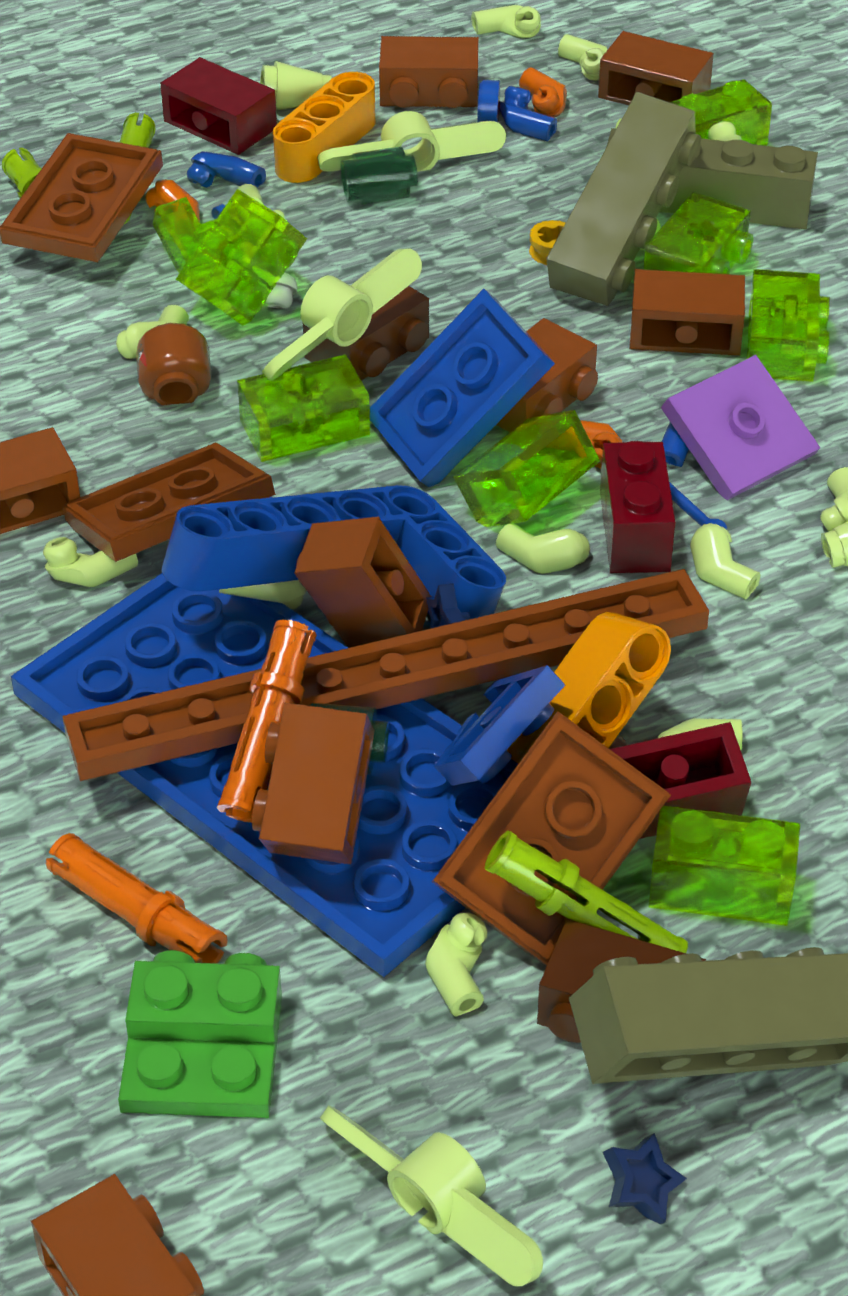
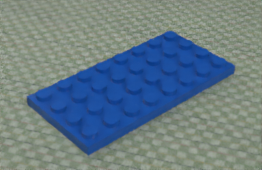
(408, 813)

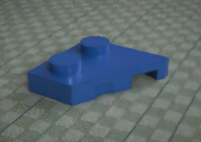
(482, 742)

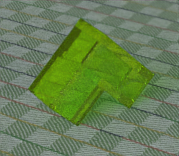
(179, 230)

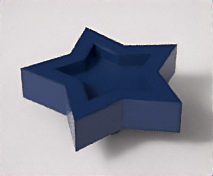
(444, 607)
(642, 1178)

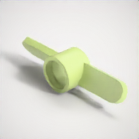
(435, 143)
(343, 310)
(448, 1186)

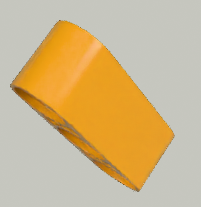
(328, 119)
(606, 677)

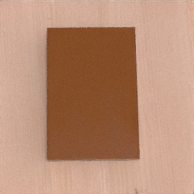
(81, 197)
(144, 506)
(569, 803)

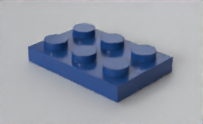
(459, 388)

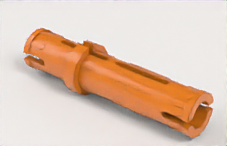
(274, 685)
(152, 913)

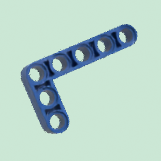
(261, 540)

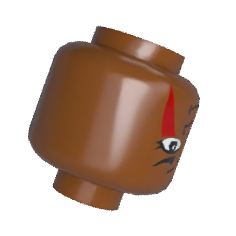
(173, 364)

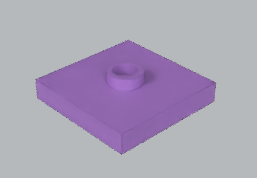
(740, 427)

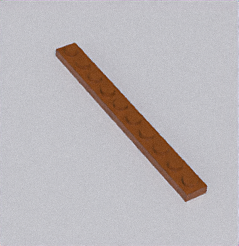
(376, 673)

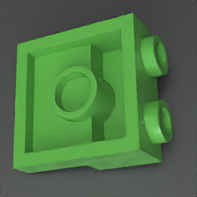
(201, 1036)

